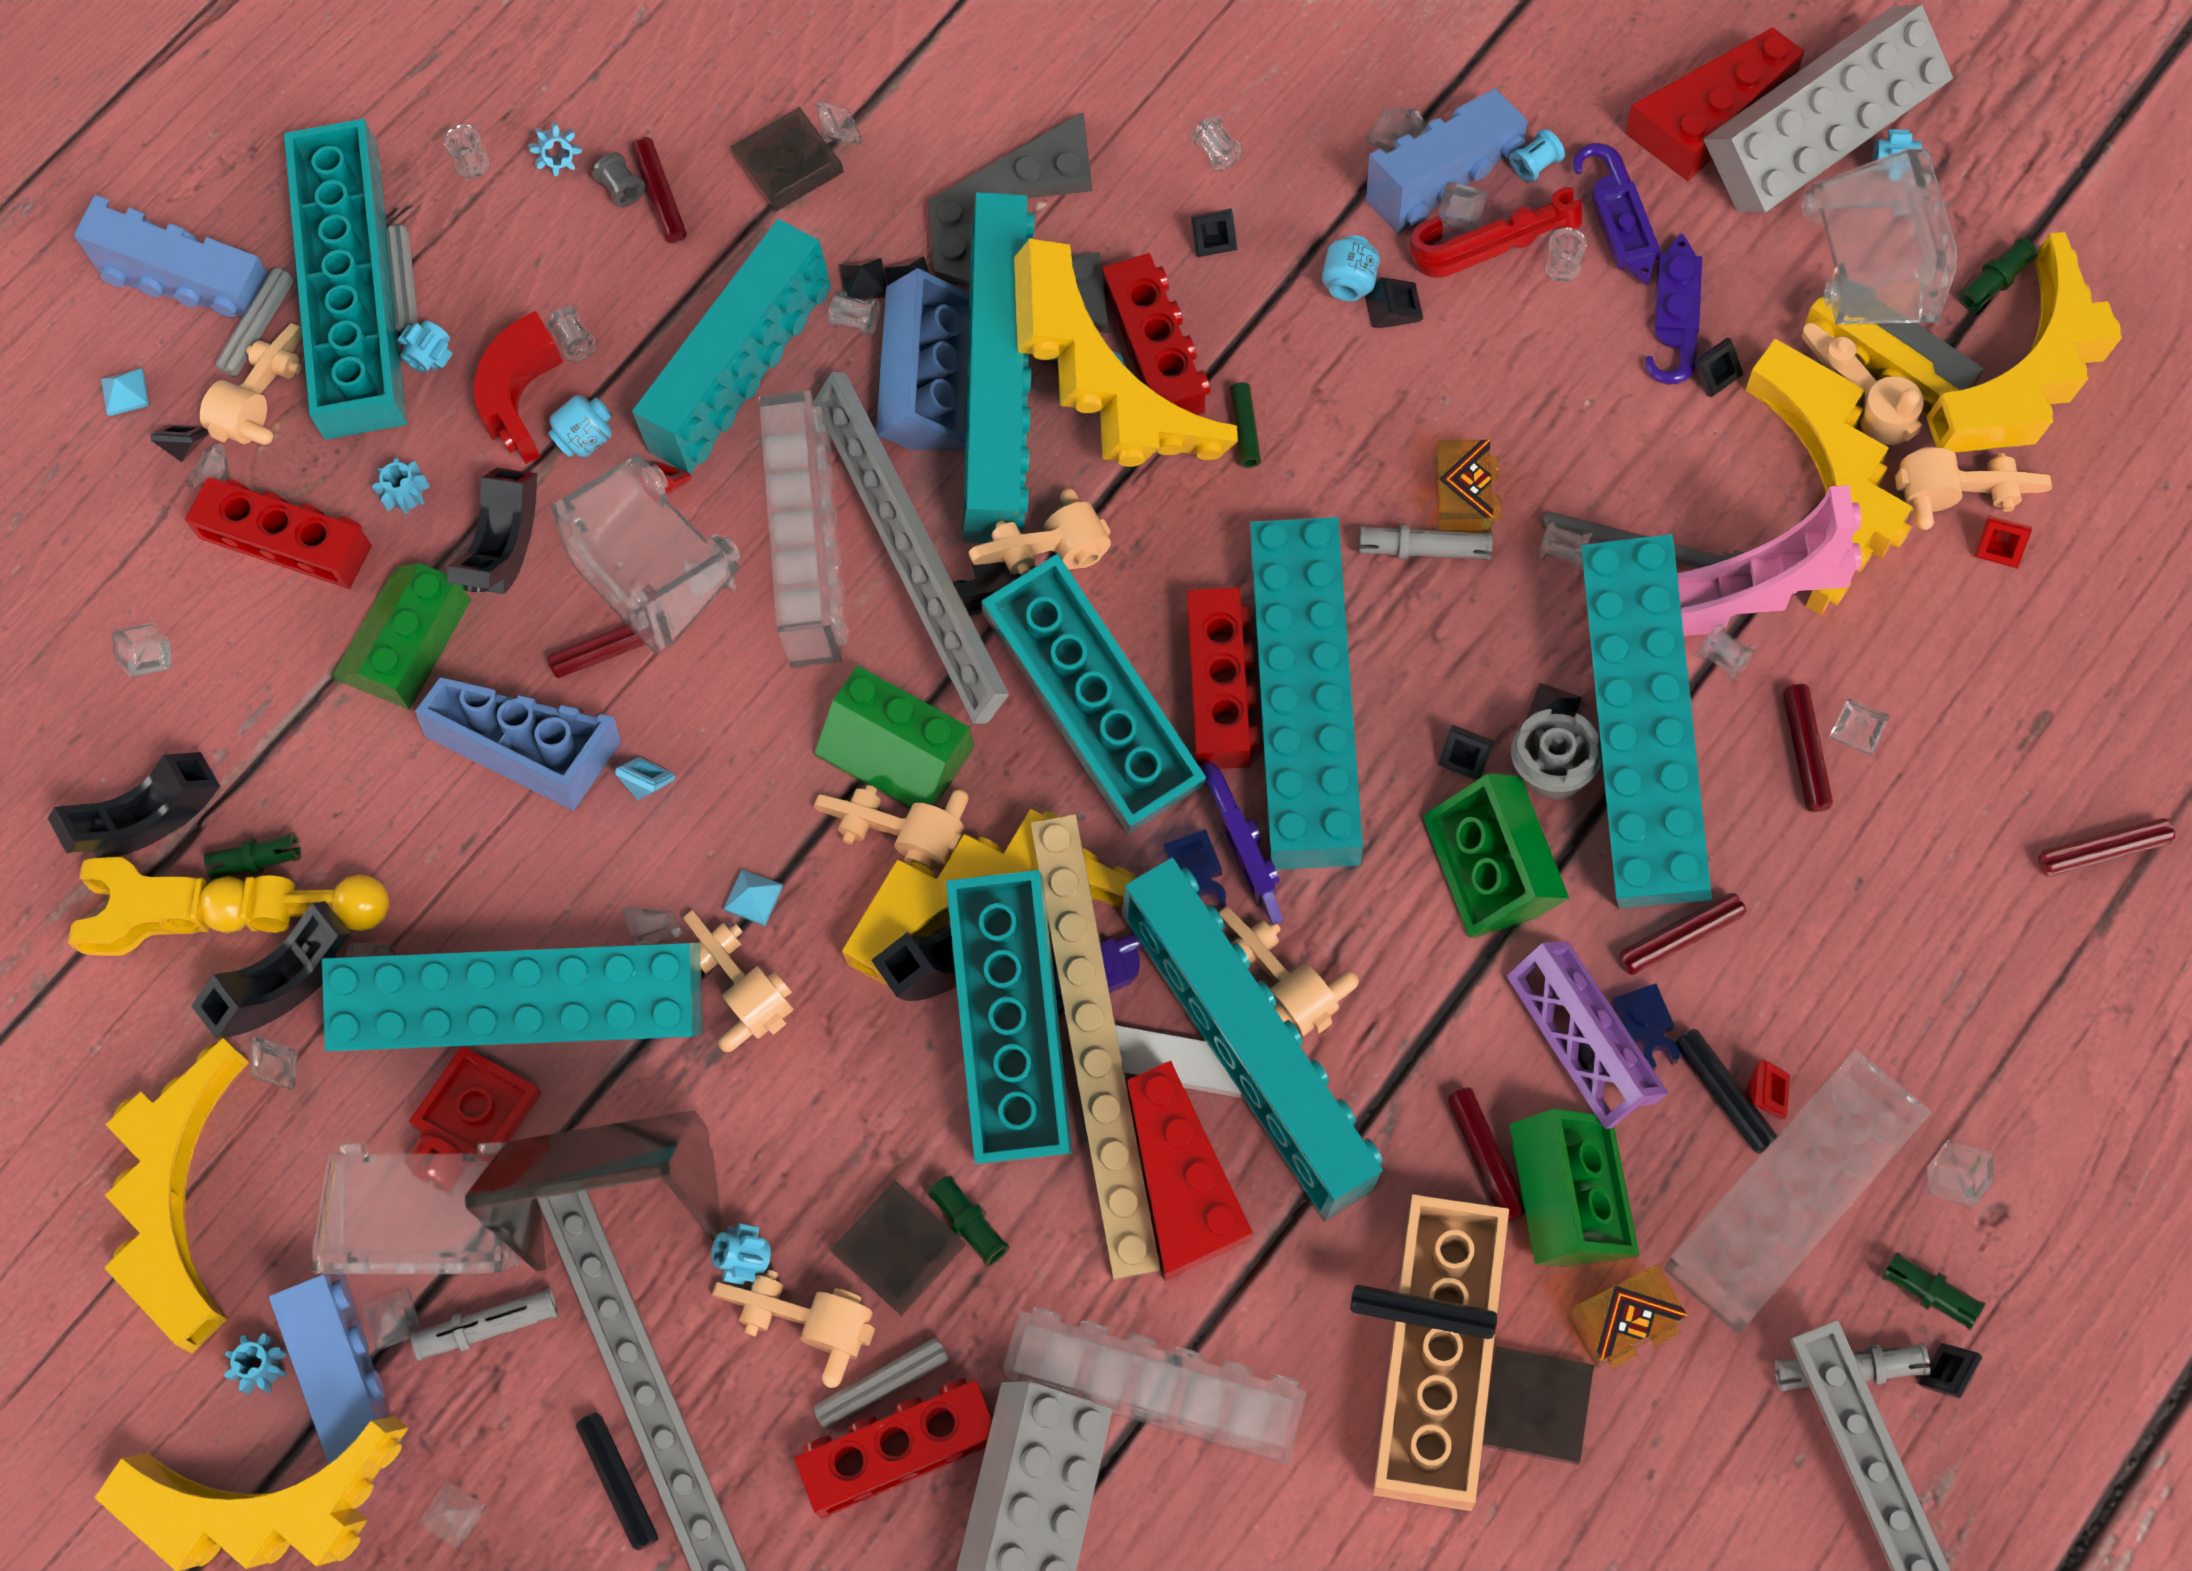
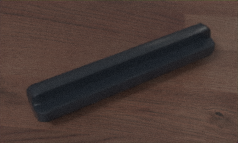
(1726, 1090)
(1423, 1311)
(616, 1481)

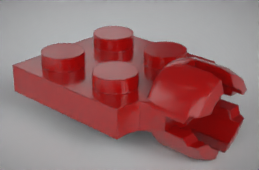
(471, 1105)

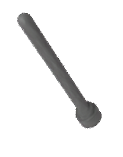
(1603, 533)

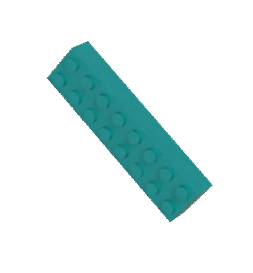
(344, 280)
(996, 372)
(1305, 694)
(1646, 722)
(512, 997)
(1251, 1039)

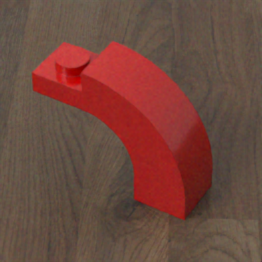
(503, 373)

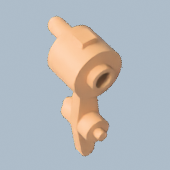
(1889, 404)
(241, 410)
(1935, 483)
(1070, 532)
(923, 837)
(1299, 994)
(754, 997)
(833, 1323)

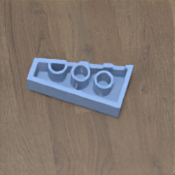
(1414, 175)
(168, 261)
(527, 742)
(330, 1359)

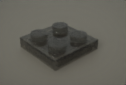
(787, 159)
(897, 1248)
(1537, 1405)

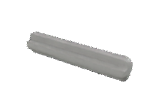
(401, 277)
(254, 321)
(880, 1383)

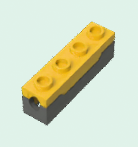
(1903, 352)

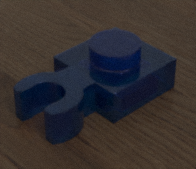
(1199, 856)
(1647, 1020)

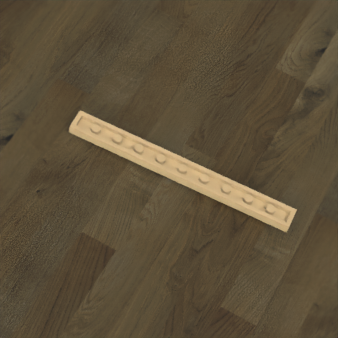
(1095, 1049)

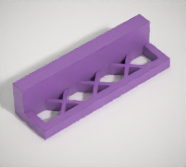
(1600, 1028)

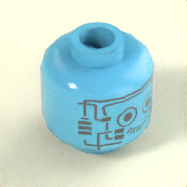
(1350, 268)
(580, 426)

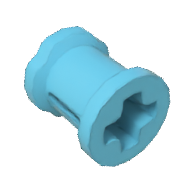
(1537, 155)

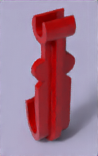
(1492, 238)

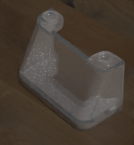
(1885, 240)
(643, 551)
(404, 1215)

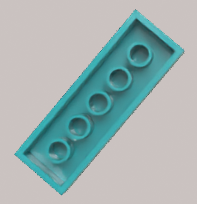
(733, 347)
(1093, 694)
(1009, 1017)

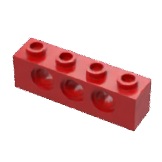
(1137, 282)
(334, 560)
(1208, 614)
(821, 1458)

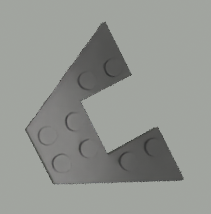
(1044, 167)

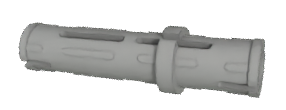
(1431, 543)
(482, 1325)
(1874, 1364)

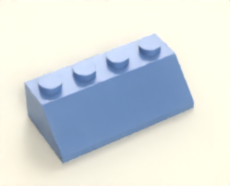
(924, 364)

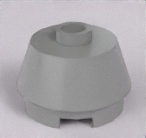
(1556, 754)

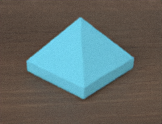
(125, 392)
(643, 777)
(753, 897)

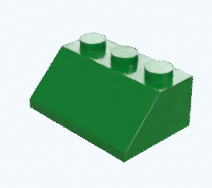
(403, 634)
(893, 740)
(1495, 855)
(1573, 1189)

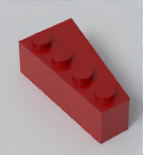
(1692, 107)
(1186, 1186)

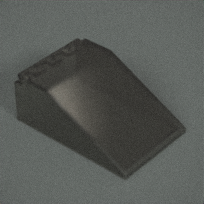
(590, 1159)

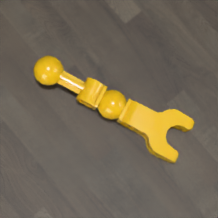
(187, 905)

